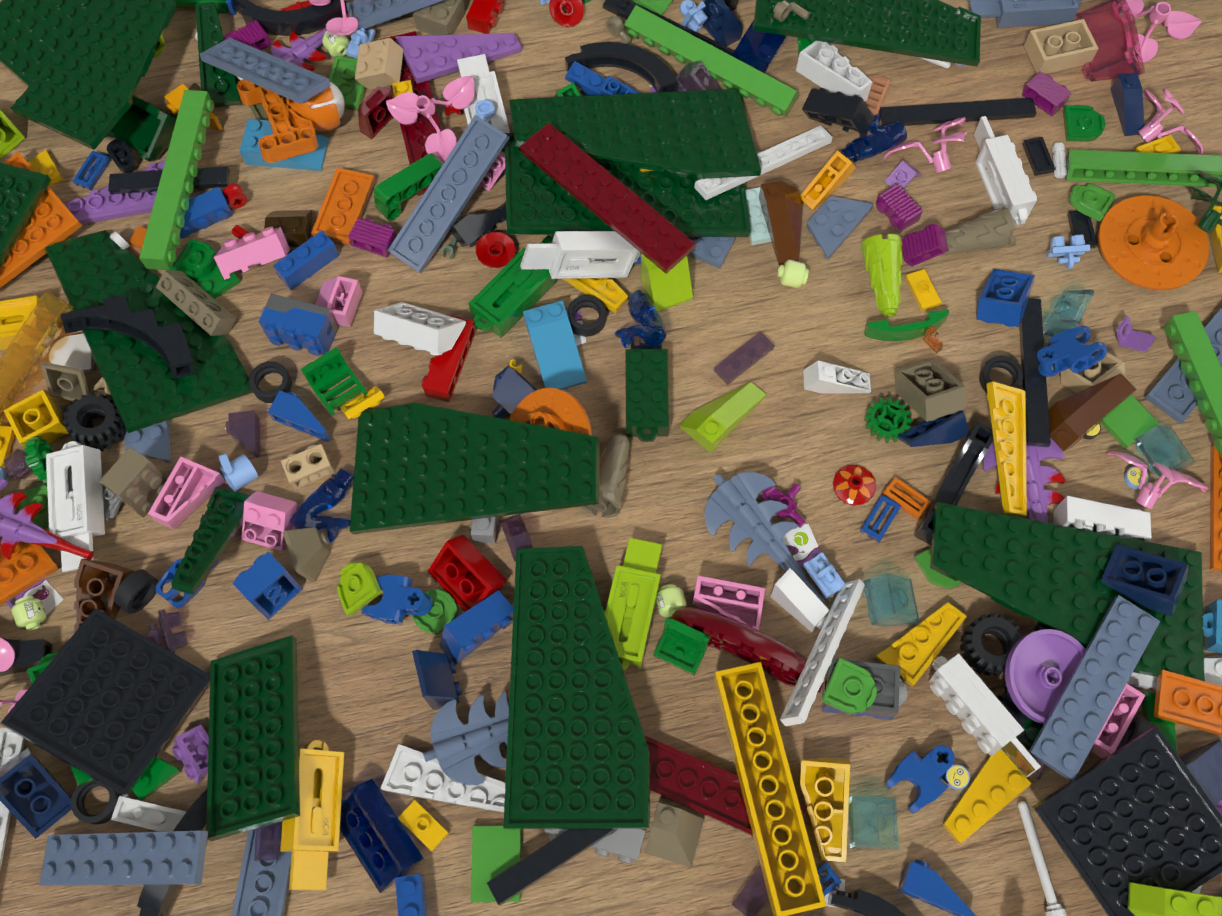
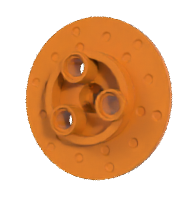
(1153, 243)
(554, 410)

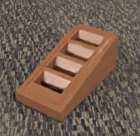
(879, 85)

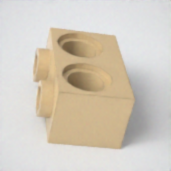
(309, 472)

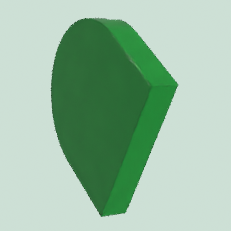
(1082, 123)
(195, 259)

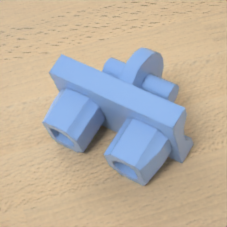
(694, 16)
(359, 37)
(1076, 247)
(824, 575)

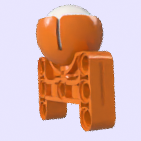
(287, 141)

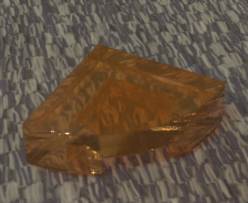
(932, 341)

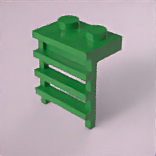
(326, 373)
(681, 646)

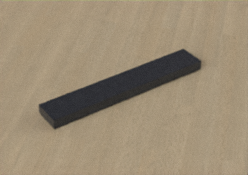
(149, 181)
(544, 862)

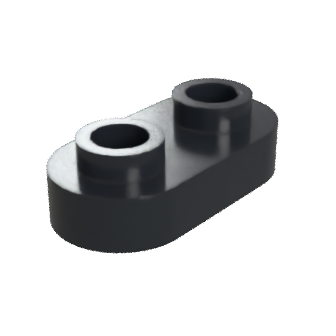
(122, 156)

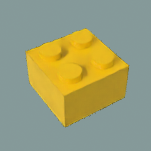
(36, 417)

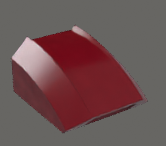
(373, 112)

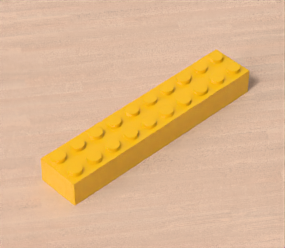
(768, 791)

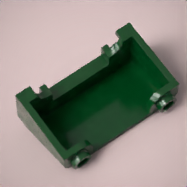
(145, 128)

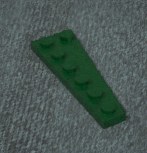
(217, 82)
(214, 534)

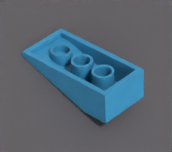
(251, 153)
(554, 346)

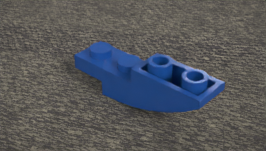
(594, 84)

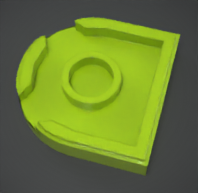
(357, 587)

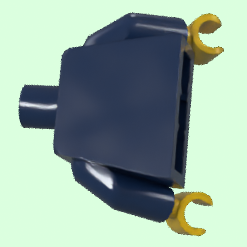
(510, 389)

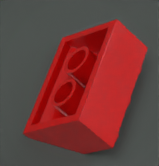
(465, 573)

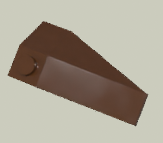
(783, 218)
(1081, 412)
(96, 588)

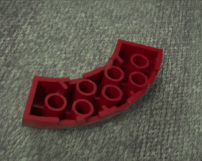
(746, 643)

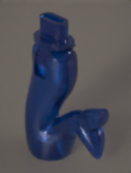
(883, 138)
(644, 312)
(322, 499)

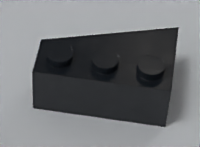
(838, 109)

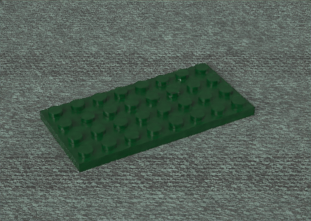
(253, 739)

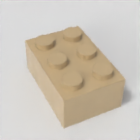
(1060, 46)

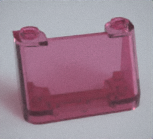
(1117, 39)

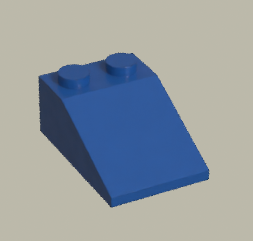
(1005, 297)

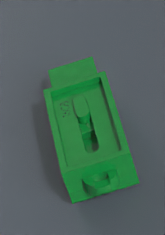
(509, 294)

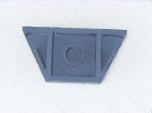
(835, 222)
(151, 441)

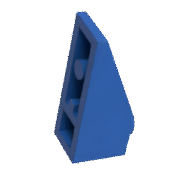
(291, 412)
(930, 888)

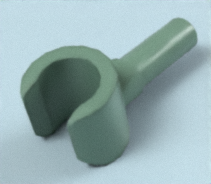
(450, 248)

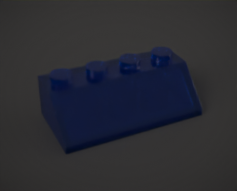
(758, 48)
(377, 835)

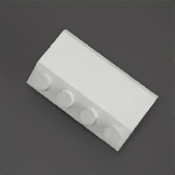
(417, 327)

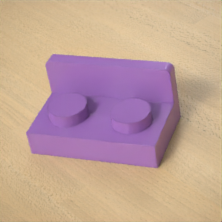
(193, 752)

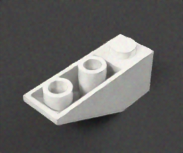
(831, 378)

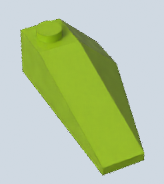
(717, 419)

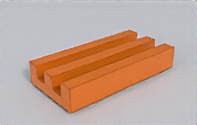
(907, 508)

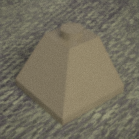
(64, 381)
(307, 550)
(674, 835)

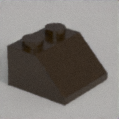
(294, 225)

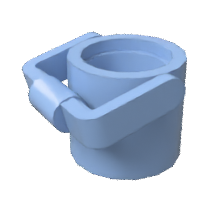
(237, 472)

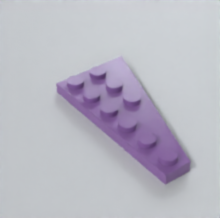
(438, 54)
(106, 206)

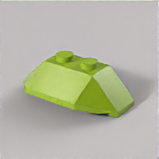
(1160, 901)

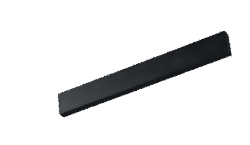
(624, 8)
(947, 112)
(1033, 382)

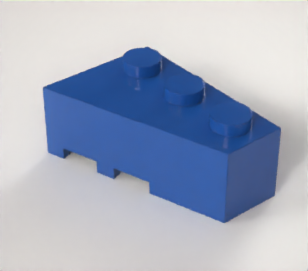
(476, 626)

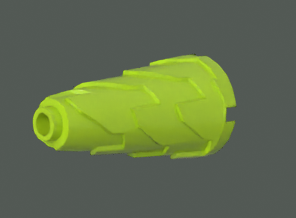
(883, 264)

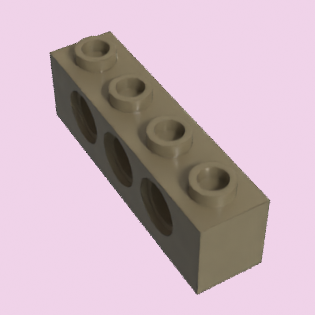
(196, 302)

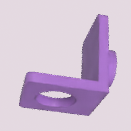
(902, 175)
(1133, 339)

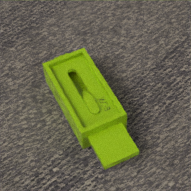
(634, 600)

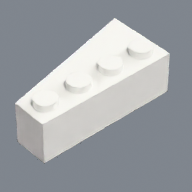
(832, 71)
(1103, 518)

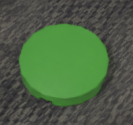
(442, 612)

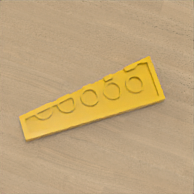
(1009, 434)

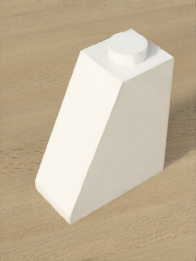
(799, 601)

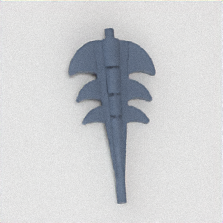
(738, 502)
(460, 743)

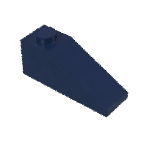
(1129, 102)
(939, 431)

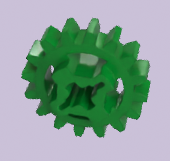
(888, 412)
(36, 453)

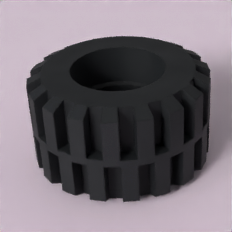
(90, 408)
(974, 649)

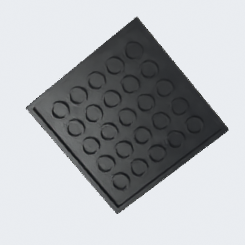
(108, 702)
(1136, 822)

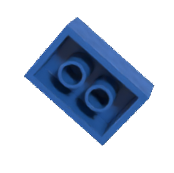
(267, 585)

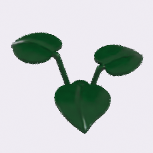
(1211, 217)

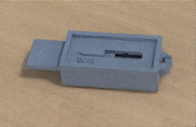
(1026, 12)

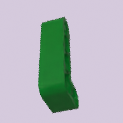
(405, 184)

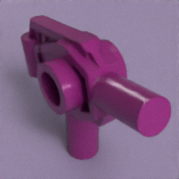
(773, 494)

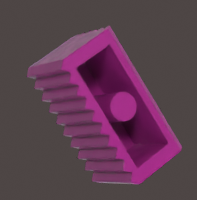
(252, 35)
(1046, 93)
(898, 207)
(372, 236)
(924, 245)

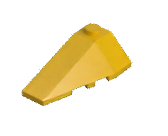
(826, 794)

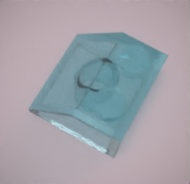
(1067, 311)
(1163, 447)
(890, 601)
(873, 823)

